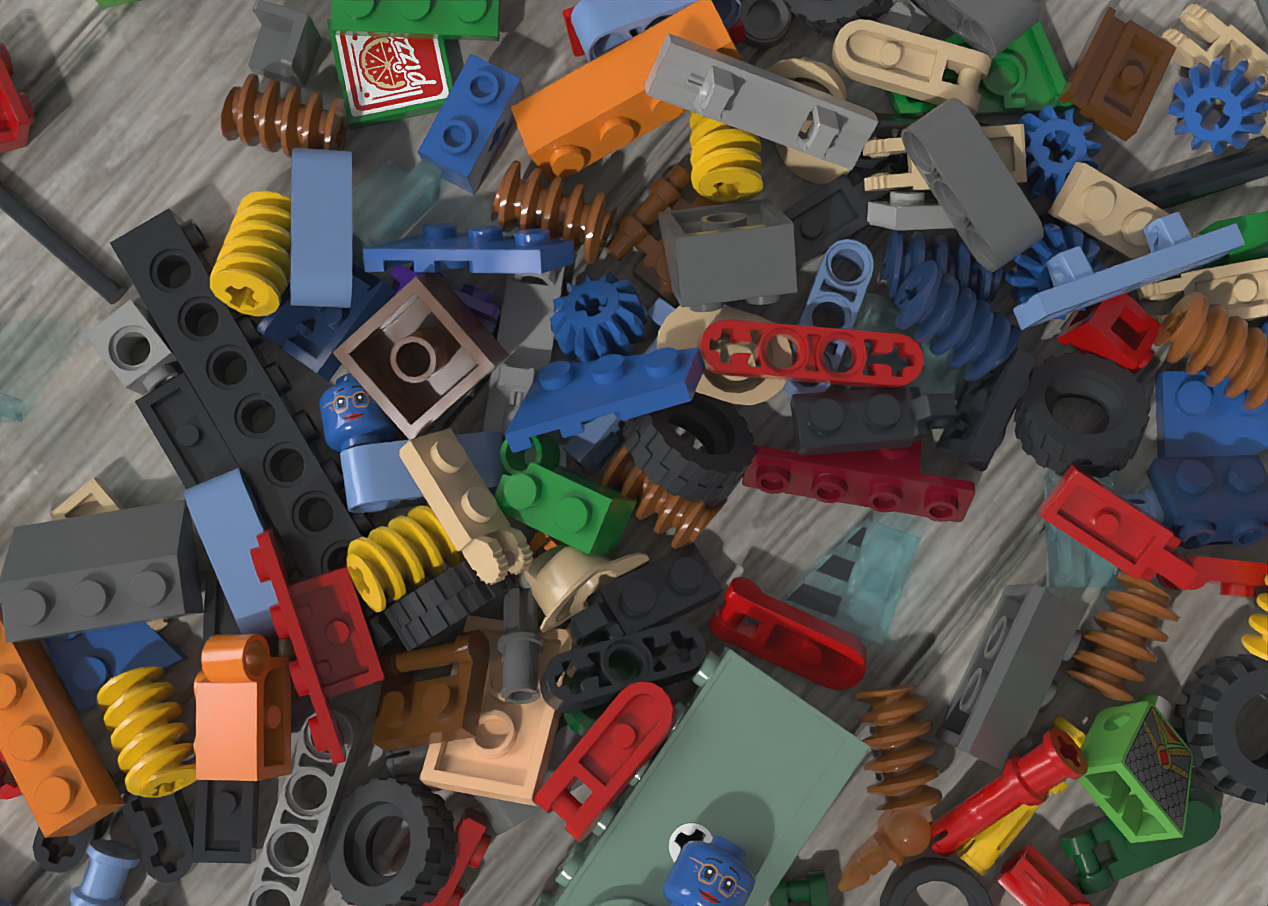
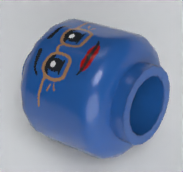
(353, 416)
(709, 875)

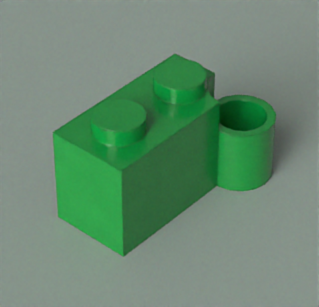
(561, 500)

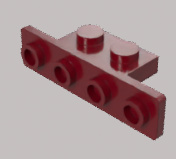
(873, 479)

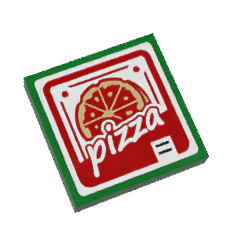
(390, 77)

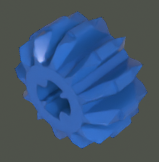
(1239, 116)
(1069, 147)
(1031, 272)
(598, 318)

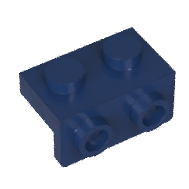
(316, 332)
(1212, 498)

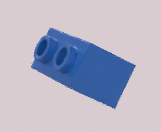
(472, 123)

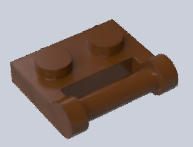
(431, 708)

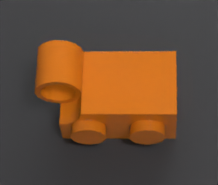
(242, 710)

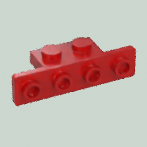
(327, 636)

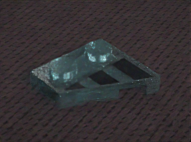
(859, 581)

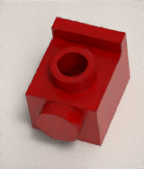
(1114, 331)

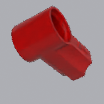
(1036, 881)

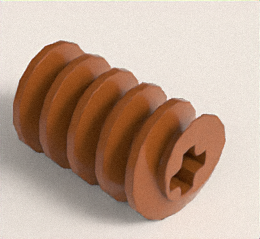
(280, 121)
(549, 209)
(1219, 343)
(685, 516)
(1123, 638)
(899, 747)

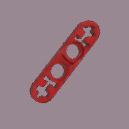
(810, 346)

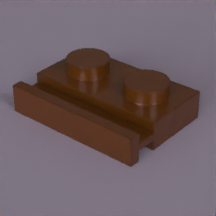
(1117, 74)

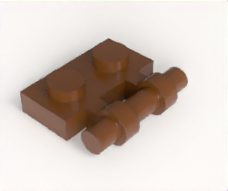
(632, 231)

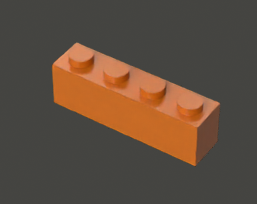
(606, 99)
(49, 744)

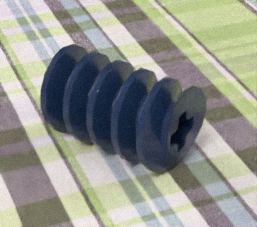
(902, 258)
(954, 320)

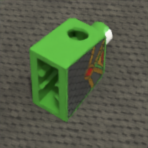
(1139, 769)

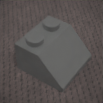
(729, 254)

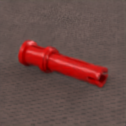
(1022, 782)

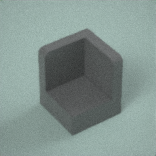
(284, 44)

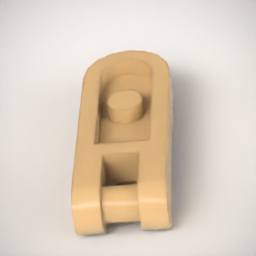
(909, 63)

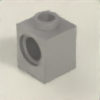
(117, 337)

